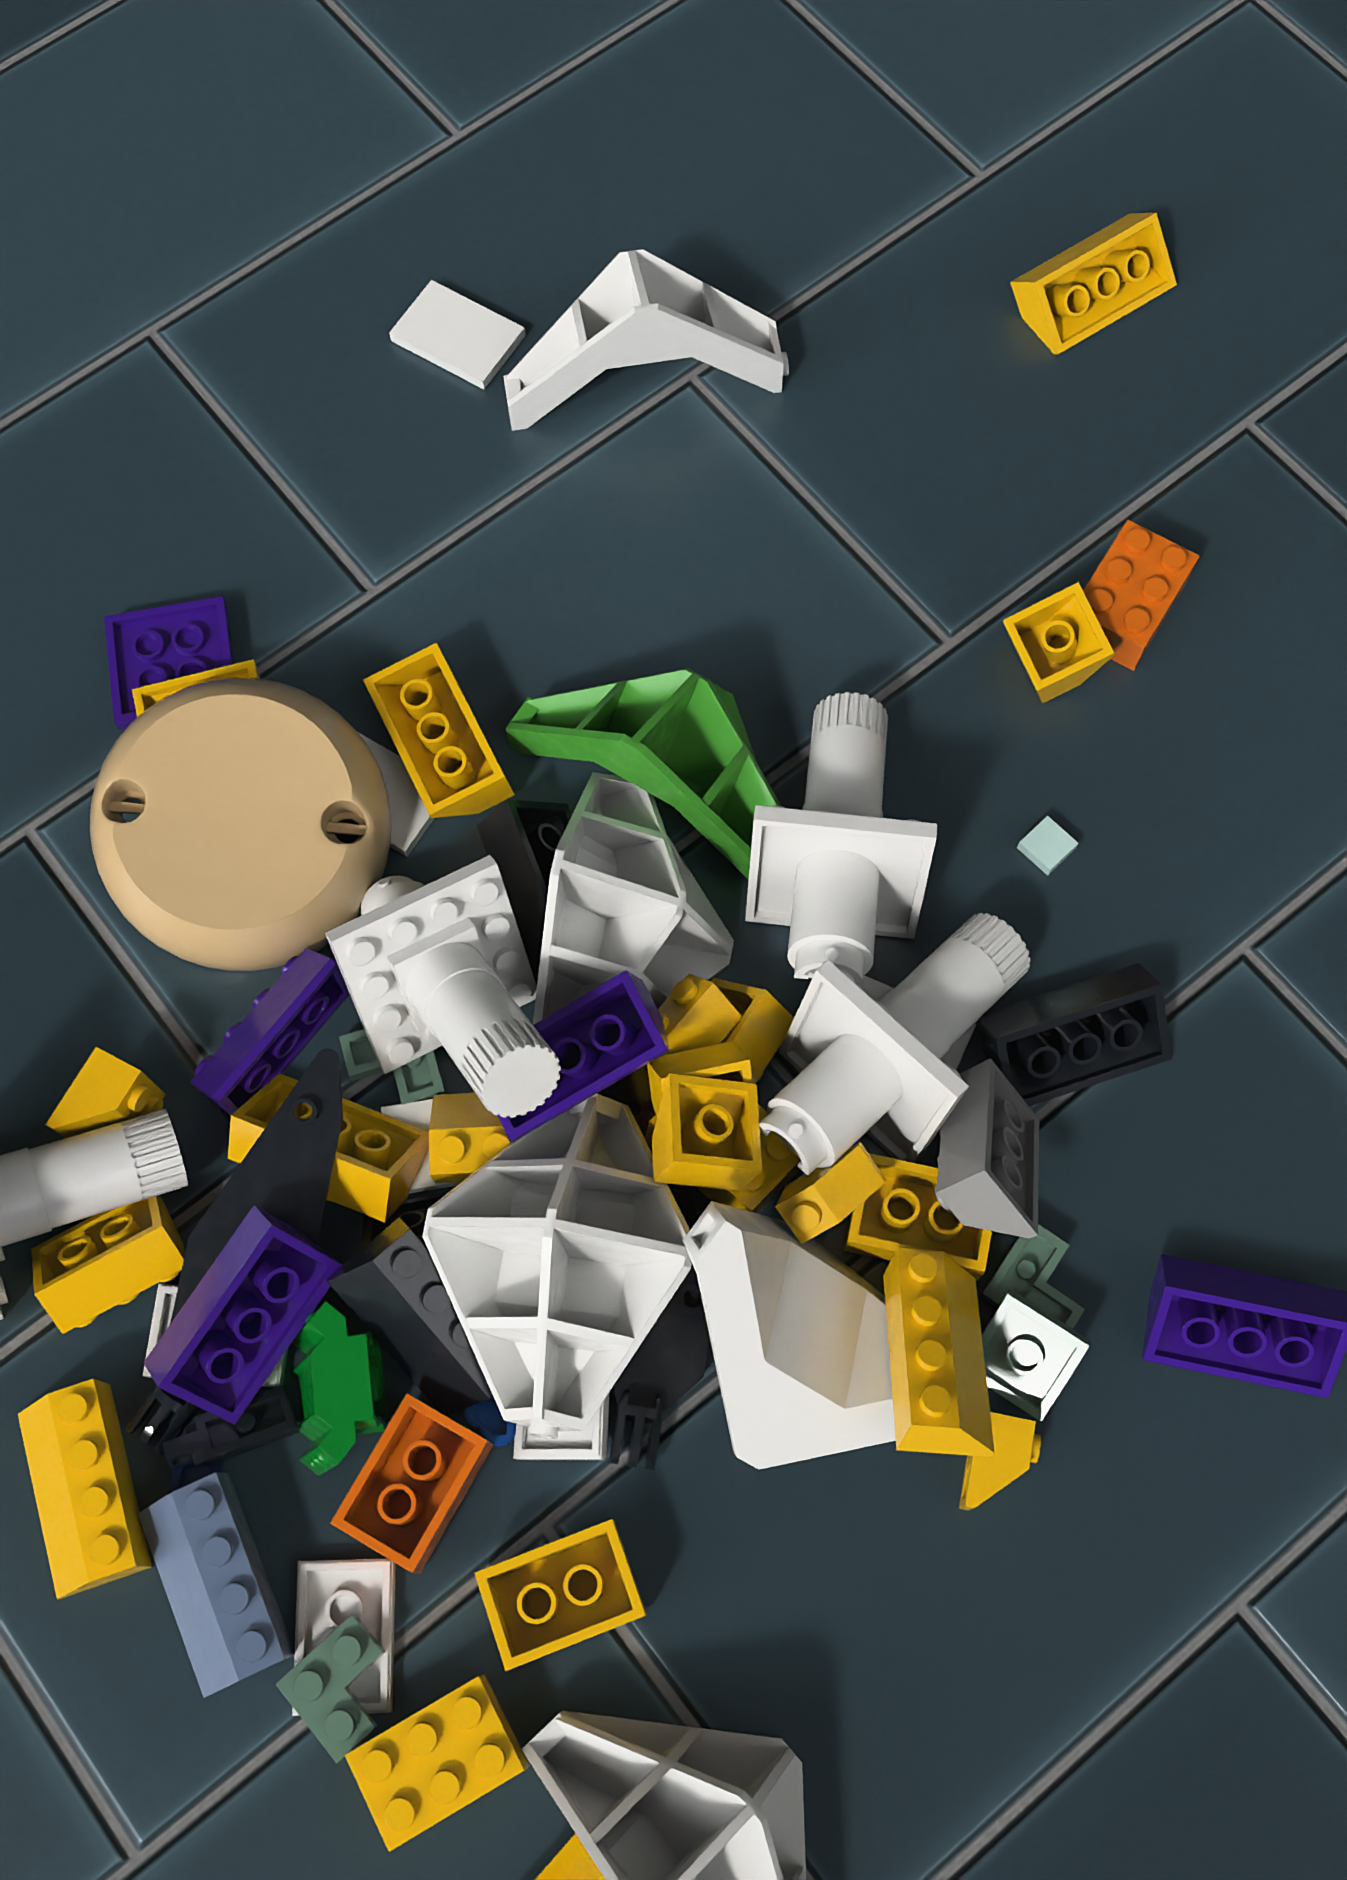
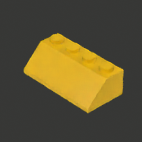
(1095, 281)
(438, 735)
(373, 1156)
(936, 1356)
(83, 1487)

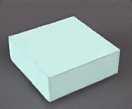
(1047, 845)

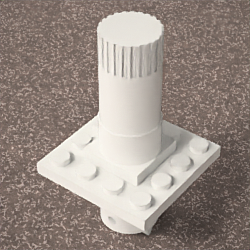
(838, 864)
(448, 973)
(879, 1061)
(86, 1177)

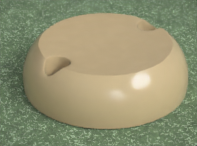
(239, 823)

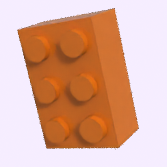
(1137, 589)
(412, 1484)

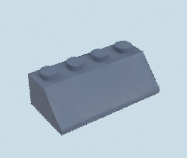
(215, 1583)

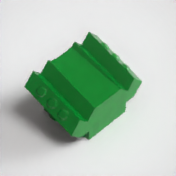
(338, 1387)

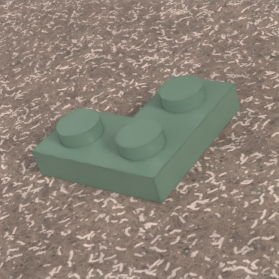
(414, 1080)
(1026, 1273)
(321, 1691)

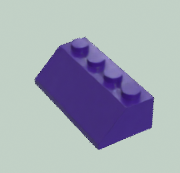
(273, 1032)
(596, 1044)
(242, 1316)
(1246, 1326)

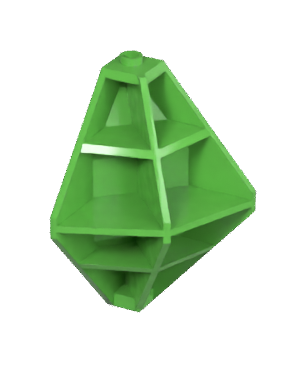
(665, 735)

